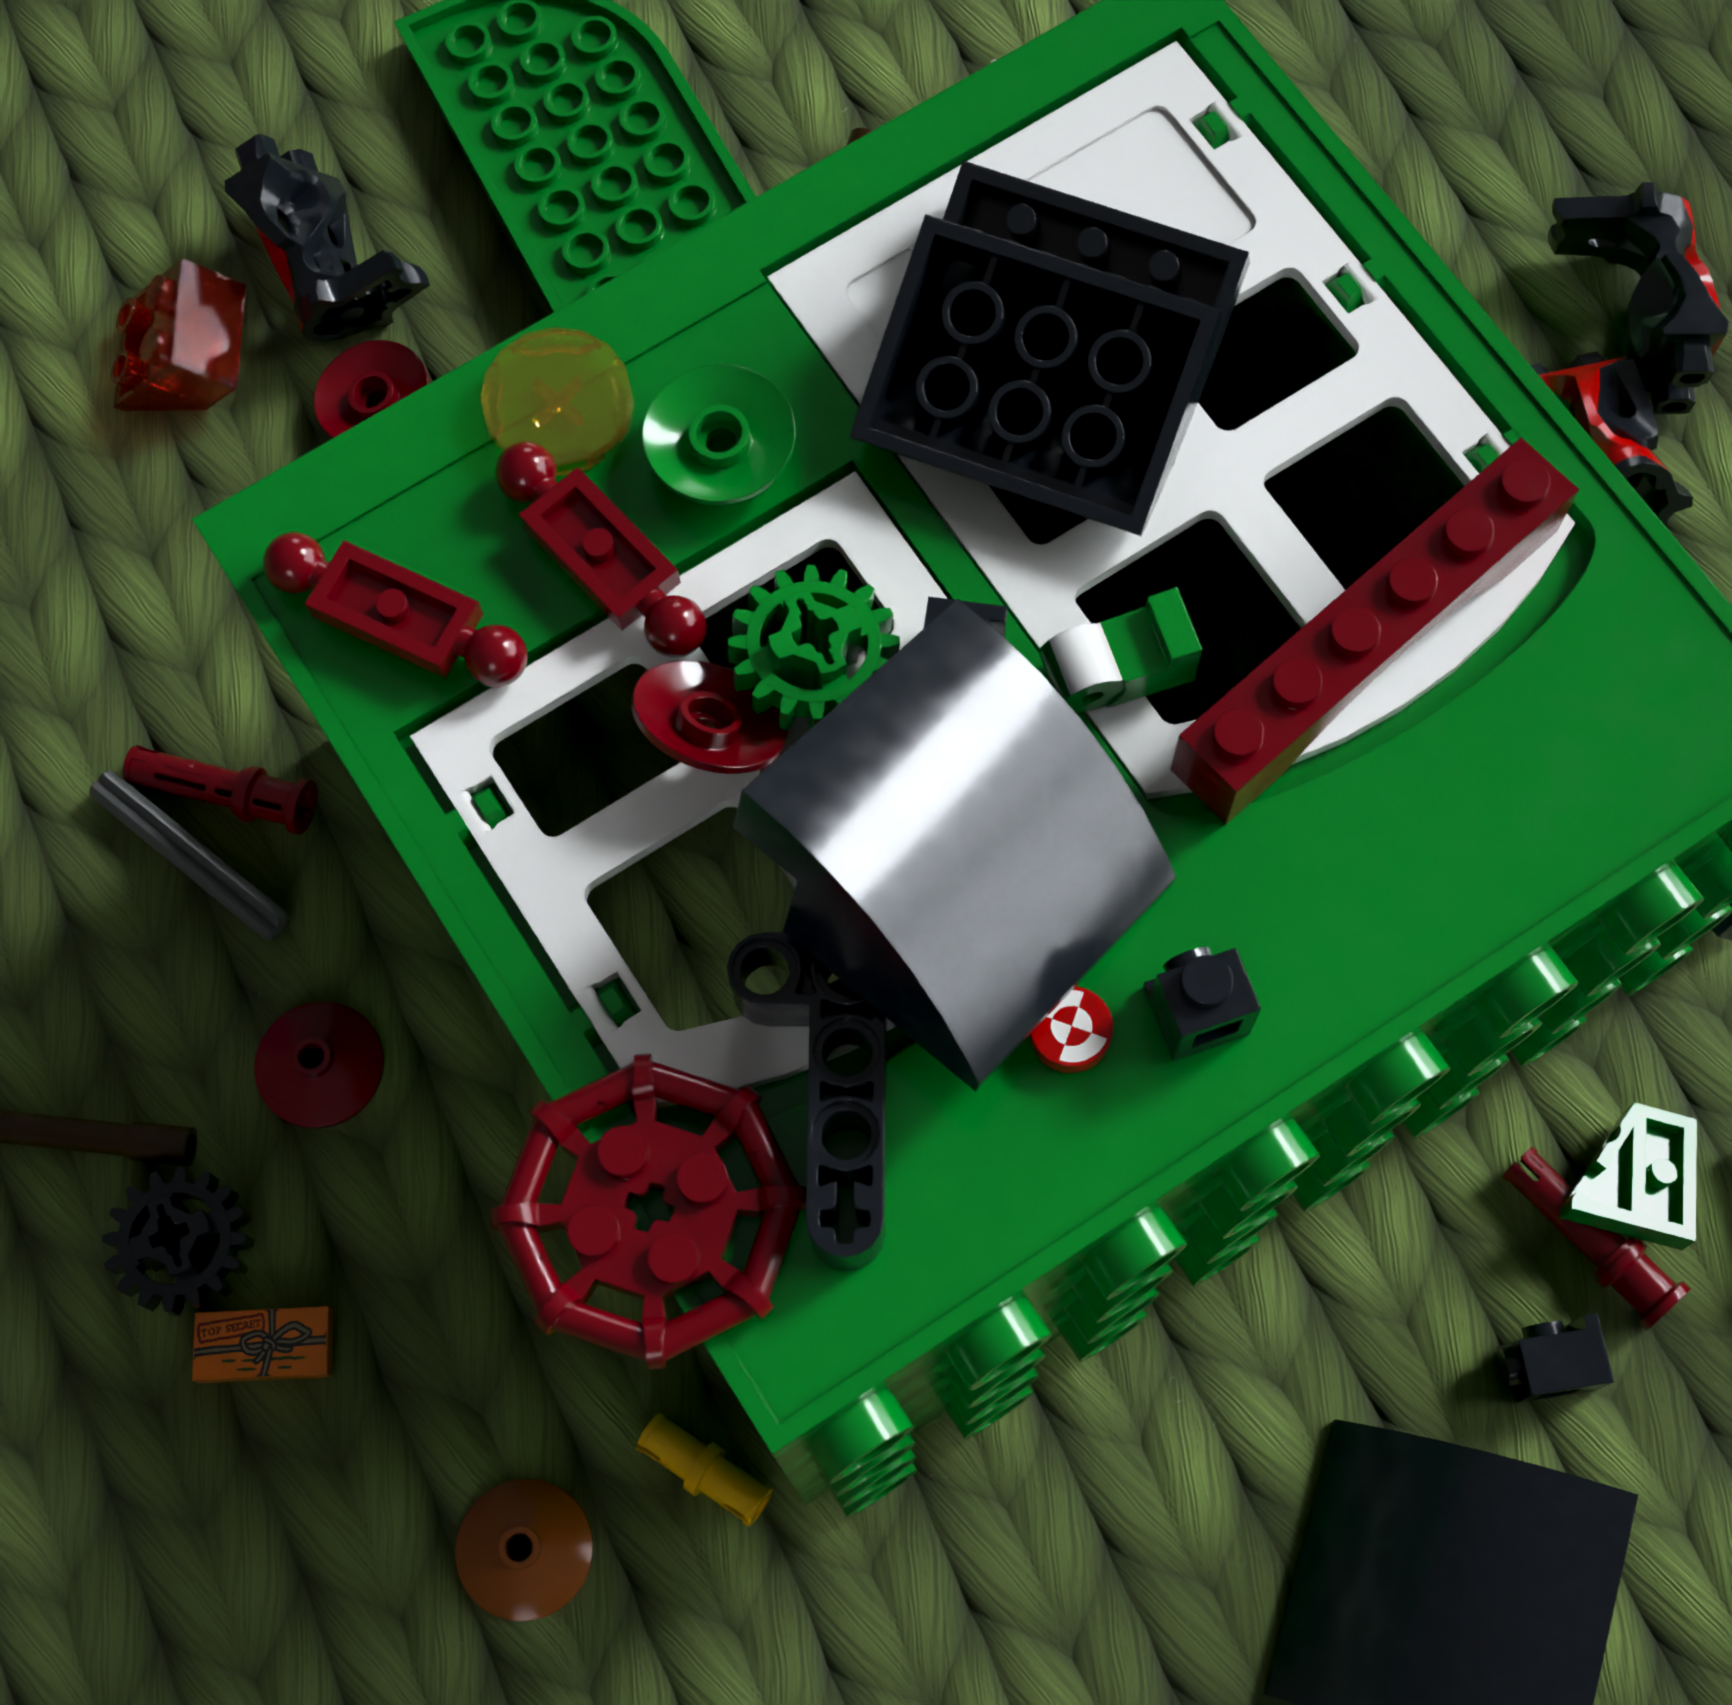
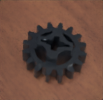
(150, 1248)

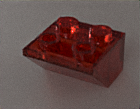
(179, 341)

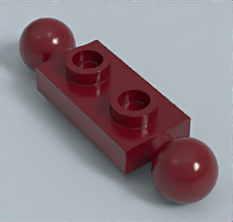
(600, 549)
(395, 609)

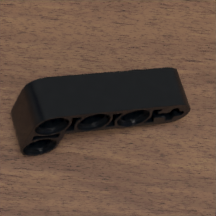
(832, 1098)

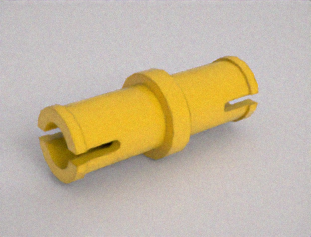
(704, 1469)

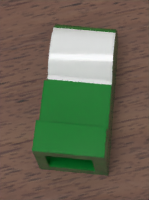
(1124, 655)

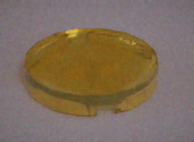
(558, 393)

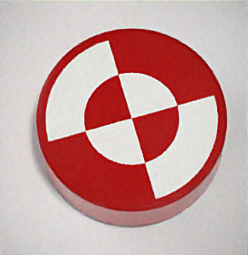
(1074, 1033)

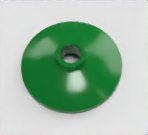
(714, 406)

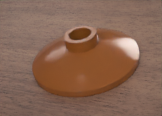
(558, 1556)

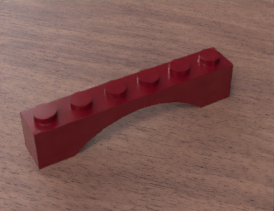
(1322, 668)

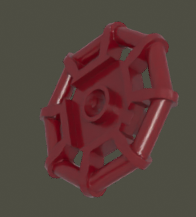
(673, 1252)

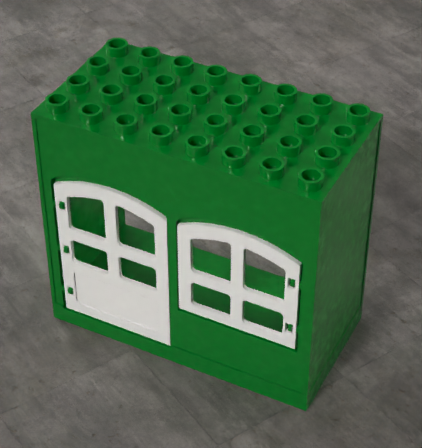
(1415, 896)

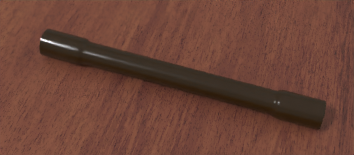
(135, 1140)

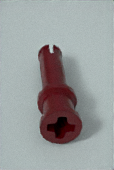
(247, 792)
(1618, 1260)

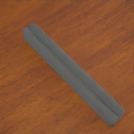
(189, 855)

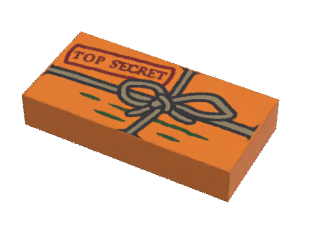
(263, 1344)

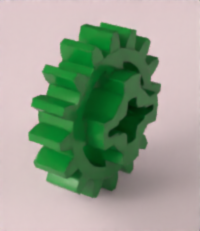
(829, 623)

